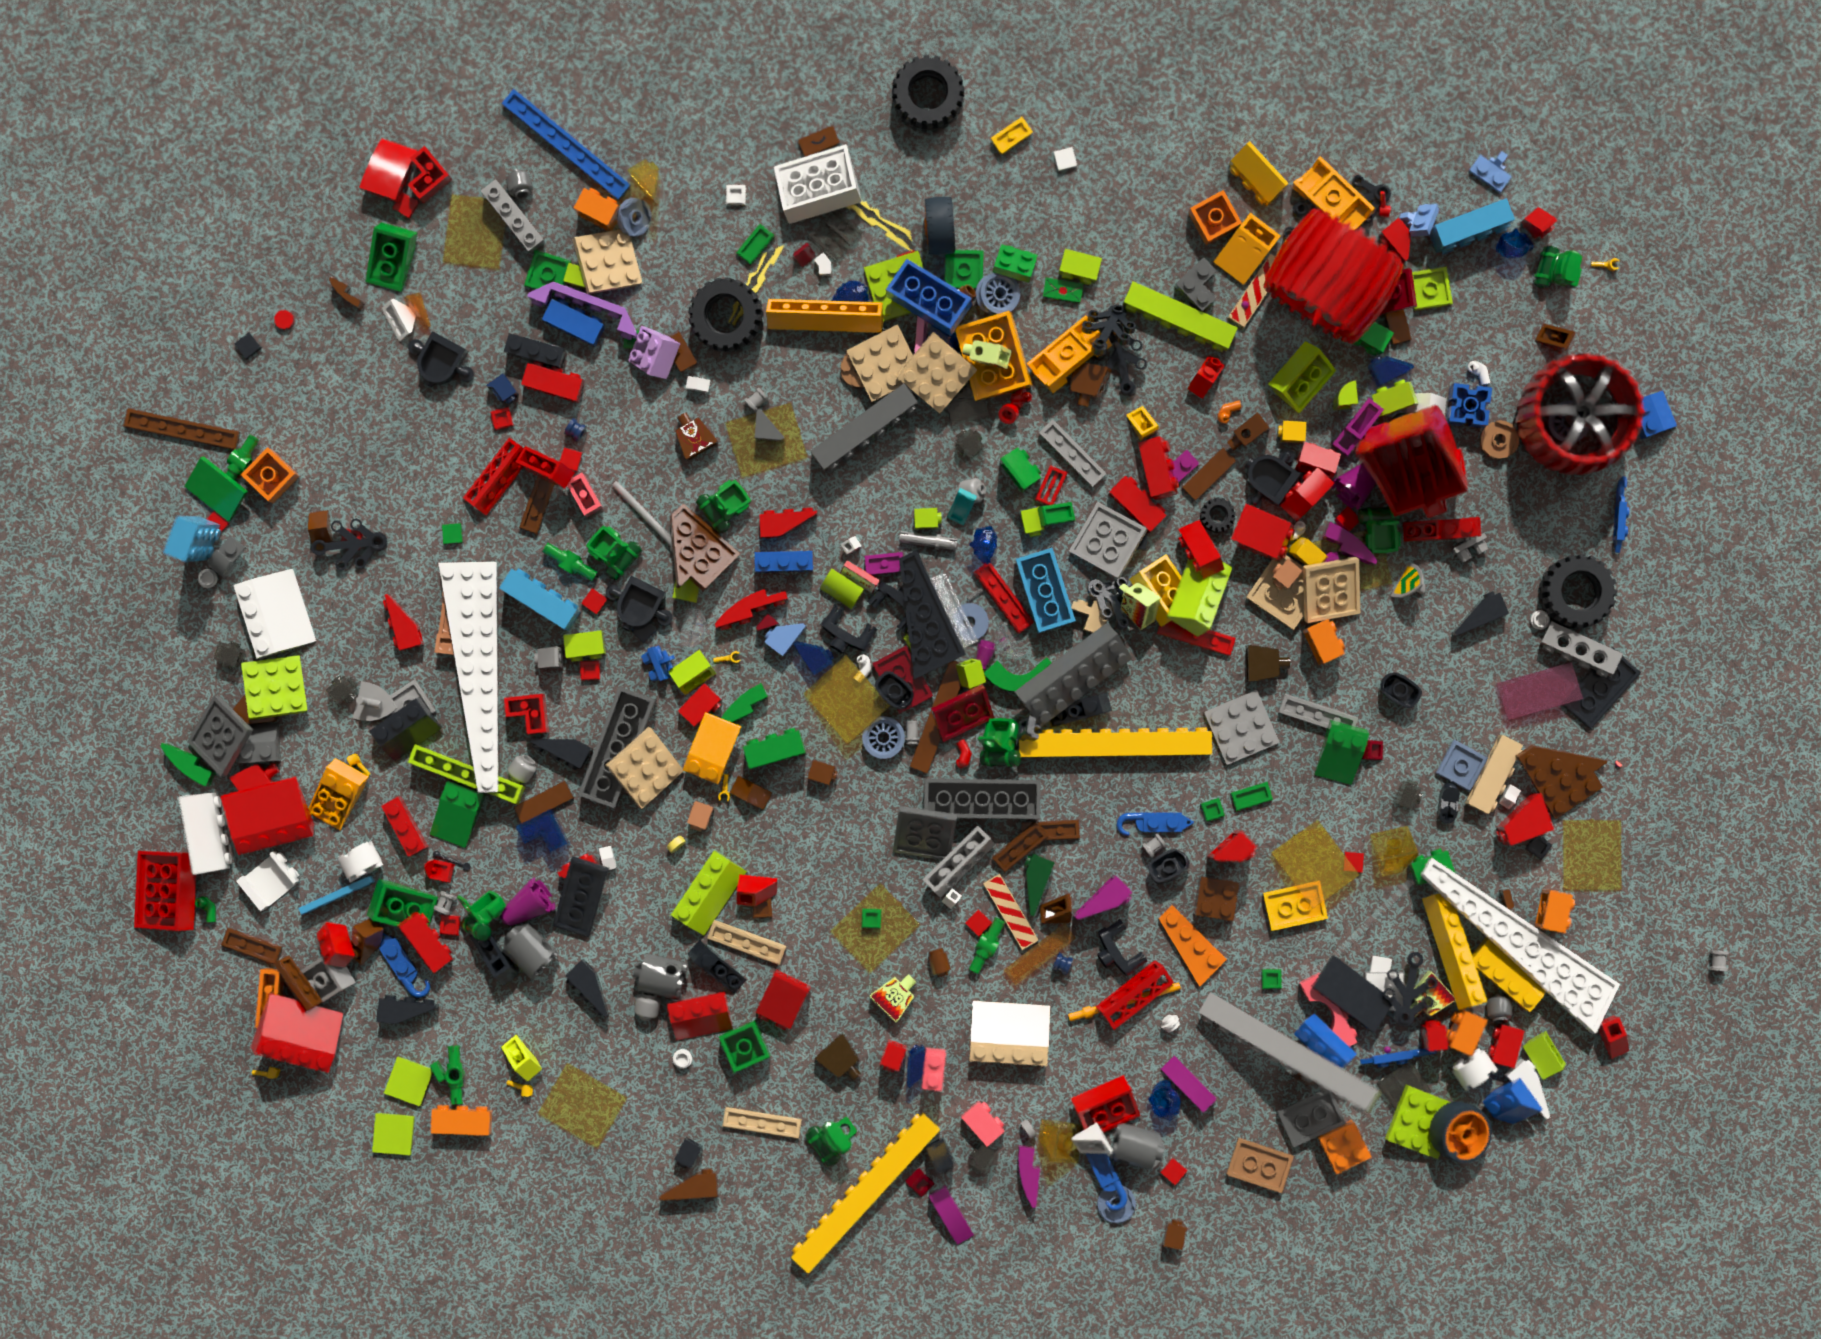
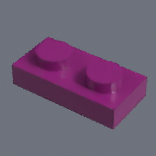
(1184, 465)
(883, 563)

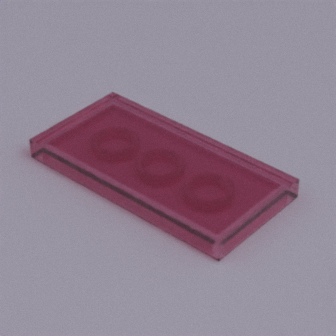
(1539, 691)

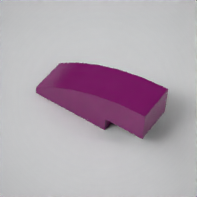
(1357, 427)
(1349, 544)
(1189, 1084)
(1028, 1173)
(951, 1214)

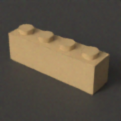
(1494, 774)

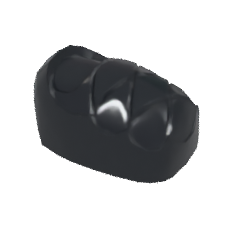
(1400, 689)
(894, 690)
(1168, 866)

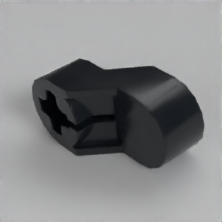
(1448, 793)

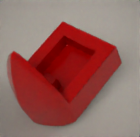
(439, 870)

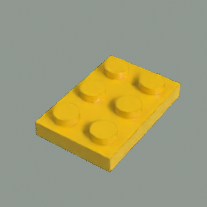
(1289, 908)

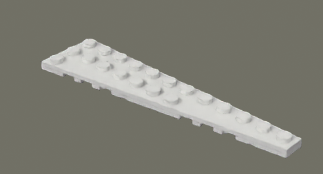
(473, 625)
(1561, 973)

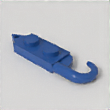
(1620, 529)
(1155, 822)
(402, 965)
(1399, 1057)
(1107, 1177)

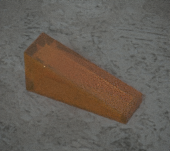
(417, 306)

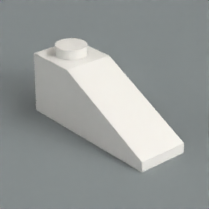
(1526, 1072)

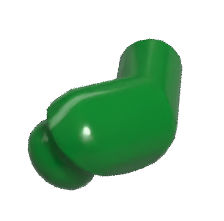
(208, 906)

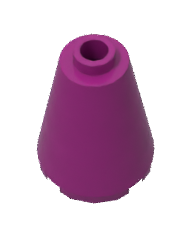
(1354, 486)
(528, 903)

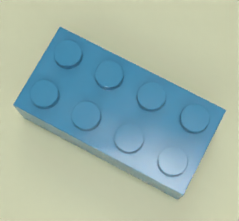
(1472, 226)
(192, 538)
(1045, 590)
(542, 601)

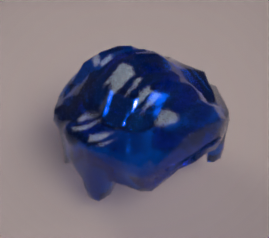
(1514, 244)
(852, 292)
(984, 543)
(1164, 1101)

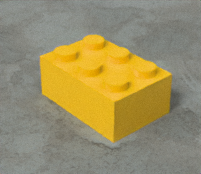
(1163, 580)

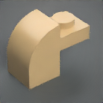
(1093, 620)

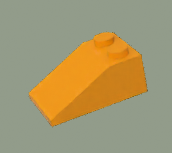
(711, 748)

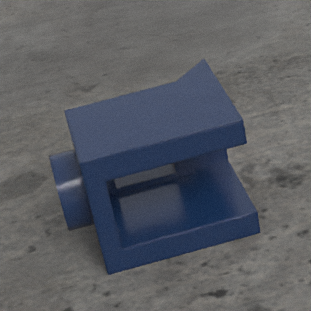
(503, 389)

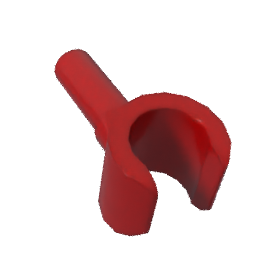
(1384, 210)

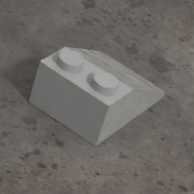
(326, 979)

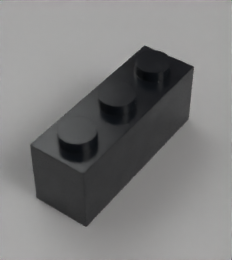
(535, 351)

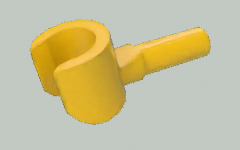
(1608, 265)
(727, 658)
(355, 759)
(725, 787)
(271, 1074)
(526, 1090)

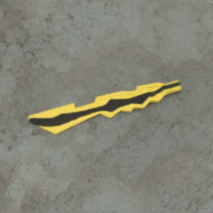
(896, 233)
(756, 279)

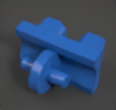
(661, 663)

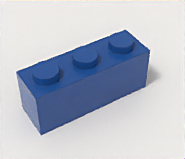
(574, 322)
(784, 561)
(1324, 1042)

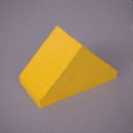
(1142, 423)
(1307, 552)

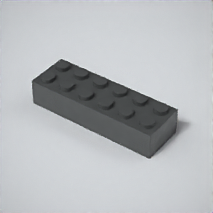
(864, 428)
(1073, 674)
(624, 723)
(984, 798)

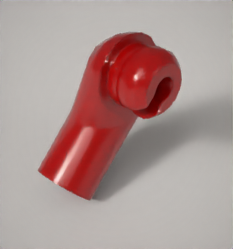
(965, 755)

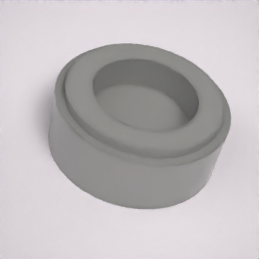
(1028, 1129)

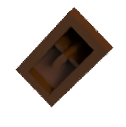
(1555, 337)
(319, 527)
(751, 792)
(1057, 910)

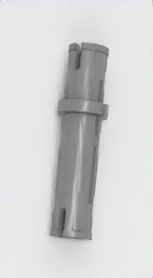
(928, 540)

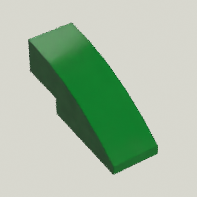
(742, 706)
(188, 764)

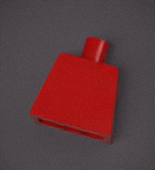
(254, 776)

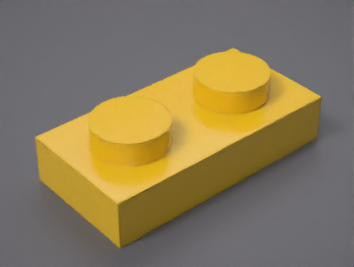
(1011, 135)

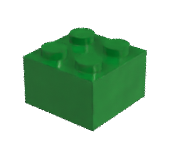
(744, 1046)

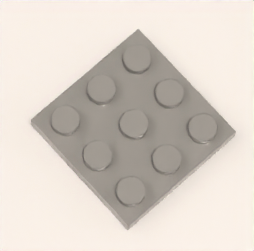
(1108, 540)
(1241, 727)

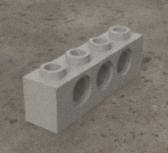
(513, 216)
(1610, 656)
(959, 861)

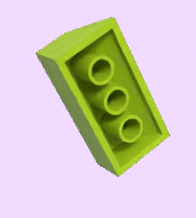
(1198, 599)
(708, 893)

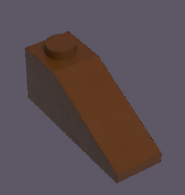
(697, 1186)

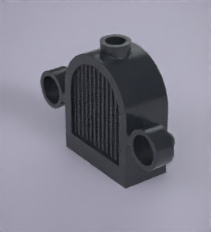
(440, 360)
(1270, 477)
(639, 604)

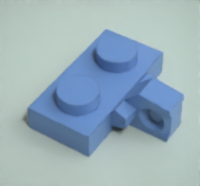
(1491, 171)
(1422, 220)

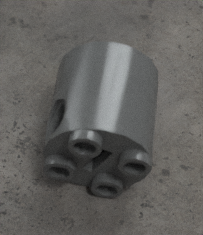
(528, 950)
(660, 976)
(1137, 1147)

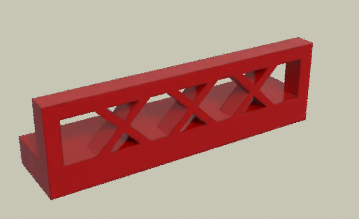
(499, 478)
(1133, 991)

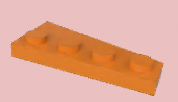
(1193, 947)

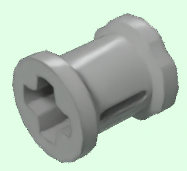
(756, 399)
(1154, 845)
(450, 898)
(1719, 960)

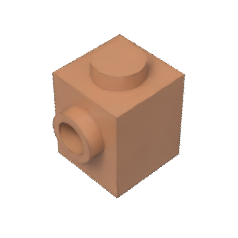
(1285, 574)
(700, 816)

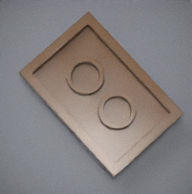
(1259, 1164)

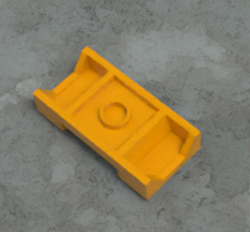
(1333, 194)
(1064, 356)

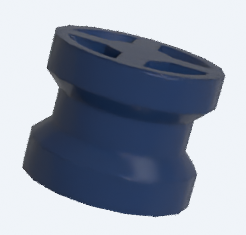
(575, 430)
(1062, 963)

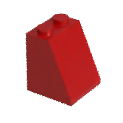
(1263, 533)
(1525, 821)
(782, 1000)

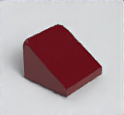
(804, 255)
(767, 622)
(1373, 750)
(920, 1182)

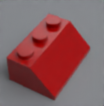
(1234, 848)
(700, 1015)
(1106, 1105)

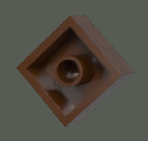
(1216, 898)

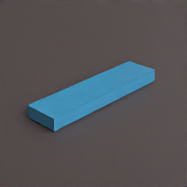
(336, 895)

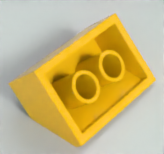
(1257, 174)

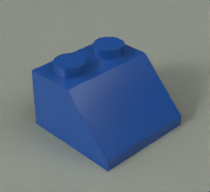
(1656, 415)
(1512, 1102)

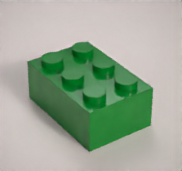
(774, 748)

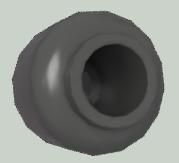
(519, 184)
(1499, 1009)

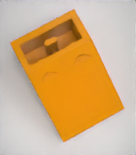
(1247, 248)
(337, 793)

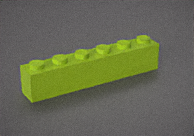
(1179, 316)
(462, 773)

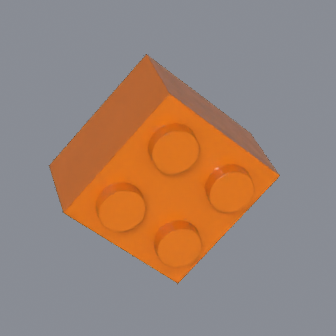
(597, 209)
(1214, 217)
(270, 475)
(1324, 641)
(1554, 911)
(1465, 1031)
(1344, 1147)

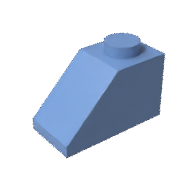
(783, 637)

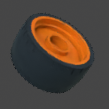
(939, 225)
(1460, 1132)

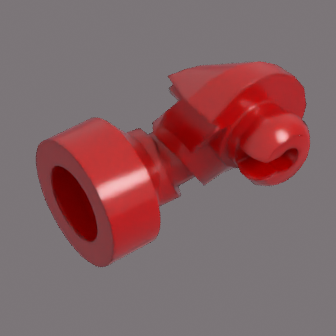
(1010, 412)

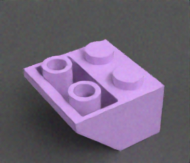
(653, 352)

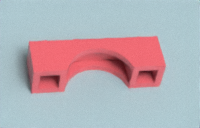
(1339, 1017)

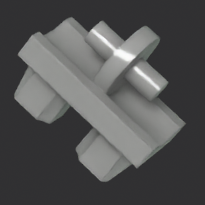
(1462, 550)

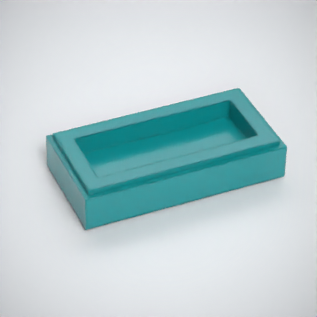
(961, 506)

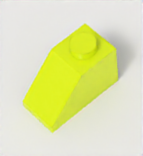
(521, 1058)

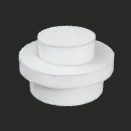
(207, 578)
(1540, 620)
(1170, 1023)
(682, 1058)

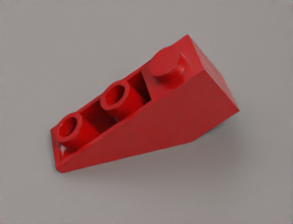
(779, 524)
(405, 628)

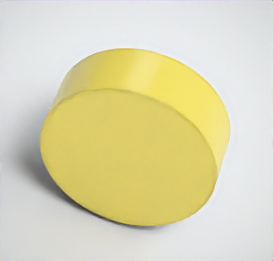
(675, 844)

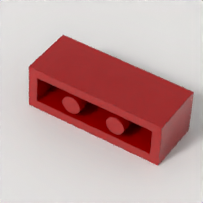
(553, 382)
(545, 467)
(1158, 468)
(1137, 503)
(1200, 549)
(404, 826)
(425, 941)

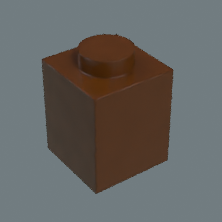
(822, 772)
(1174, 1234)

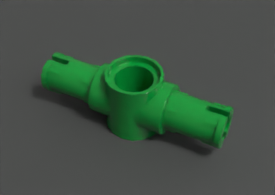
(241, 458)
(569, 561)
(987, 945)
(455, 1064)

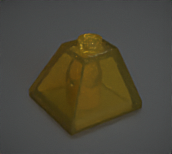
(647, 178)
(1394, 850)
(1057, 1140)

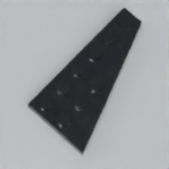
(928, 624)

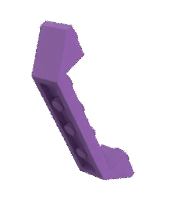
(543, 295)

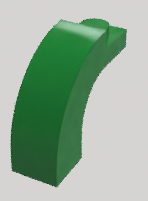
(1010, 682)

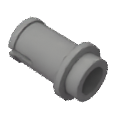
(912, 733)

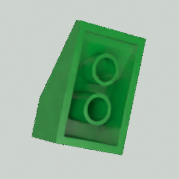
(390, 256)
(1341, 752)
(457, 813)
(396, 902)

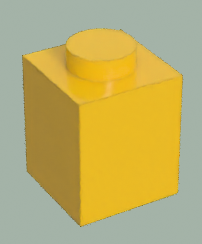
(1292, 431)

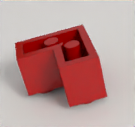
(432, 177)
(1305, 495)
(533, 709)

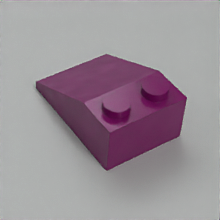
(1108, 896)

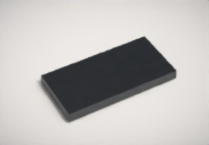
(1601, 692)
(580, 896)
(1352, 993)

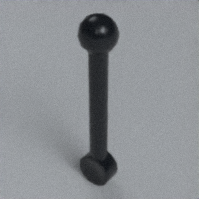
(436, 854)

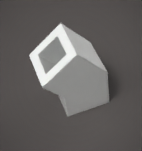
(824, 265)
(697, 384)
(854, 544)
(1509, 796)
(607, 857)
(949, 901)

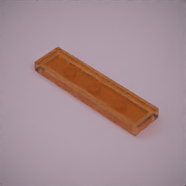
(1039, 953)

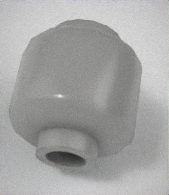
(975, 487)
(522, 769)
(647, 1006)

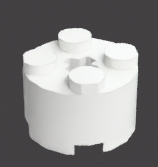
(360, 861)
(1474, 1069)

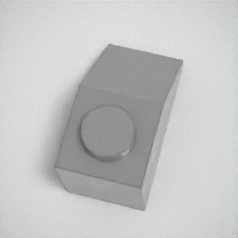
(549, 658)

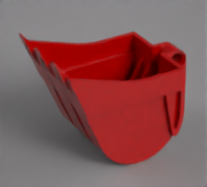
(1415, 462)

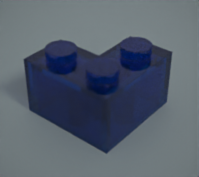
(544, 825)

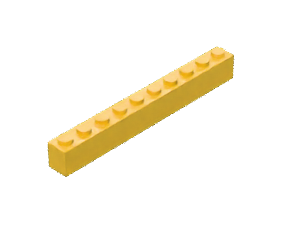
(1118, 744)
(866, 1191)

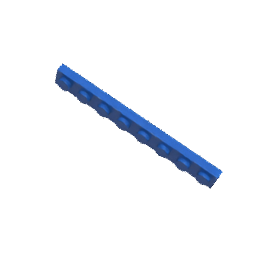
(566, 144)

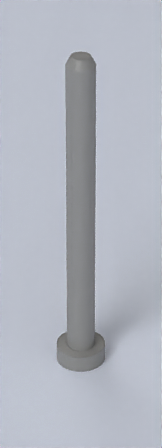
(643, 513)

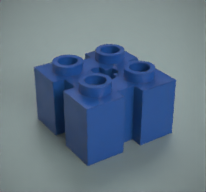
(1477, 398)

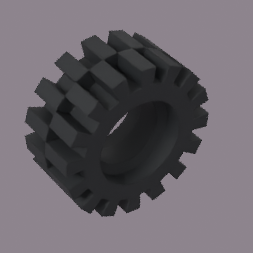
(1225, 506)

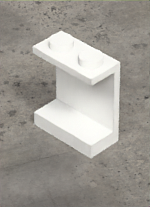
(269, 881)

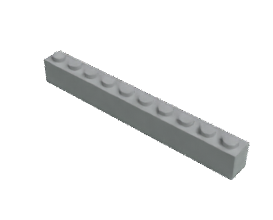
(1291, 1053)

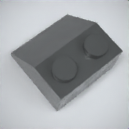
(262, 744)

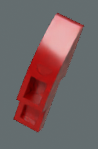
(1442, 529)
(742, 610)

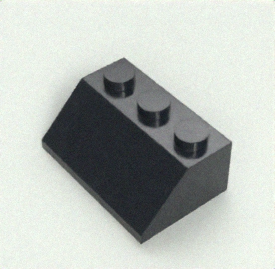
(405, 728)

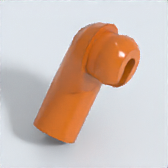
(1226, 410)

